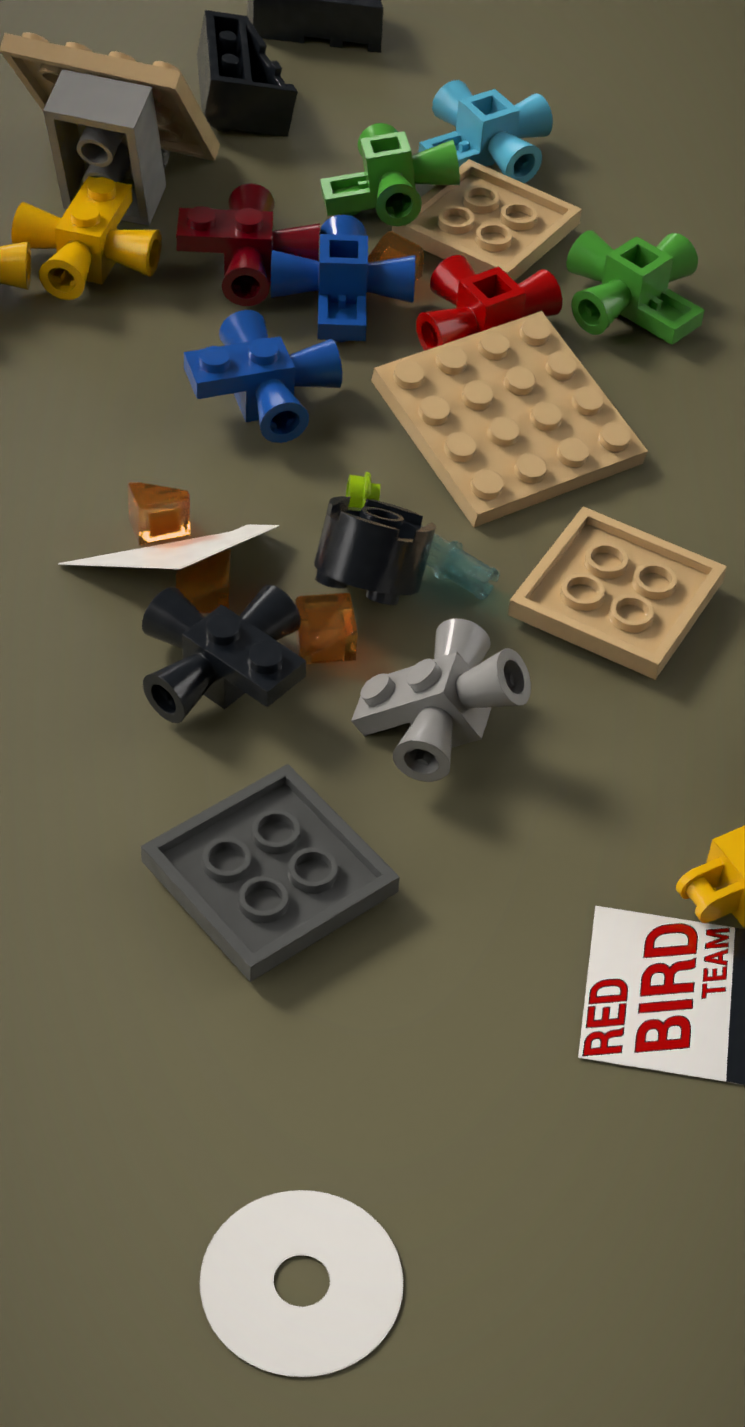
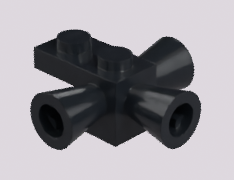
(222, 652)

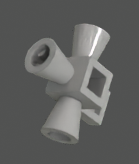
(443, 698)

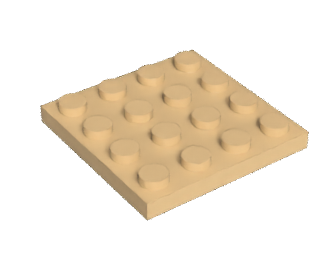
(178, 114)
(508, 418)

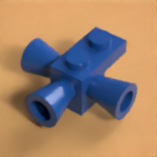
(342, 278)
(262, 374)

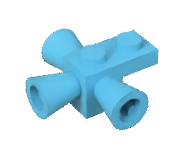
(492, 128)

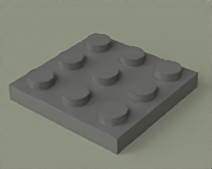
(269, 871)

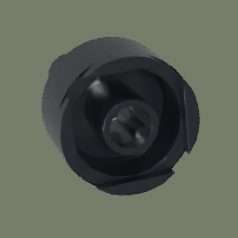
(373, 549)

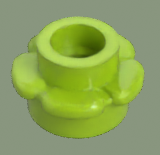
(360, 489)

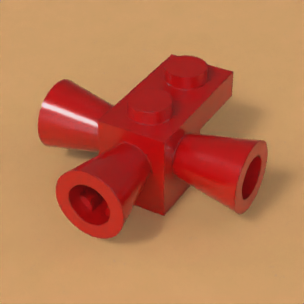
(482, 300)

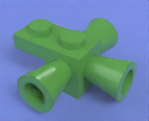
(390, 176)
(634, 285)

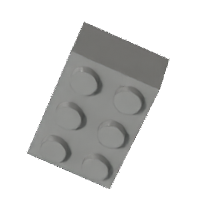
(106, 132)

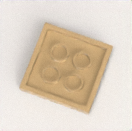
(490, 221)
(617, 592)

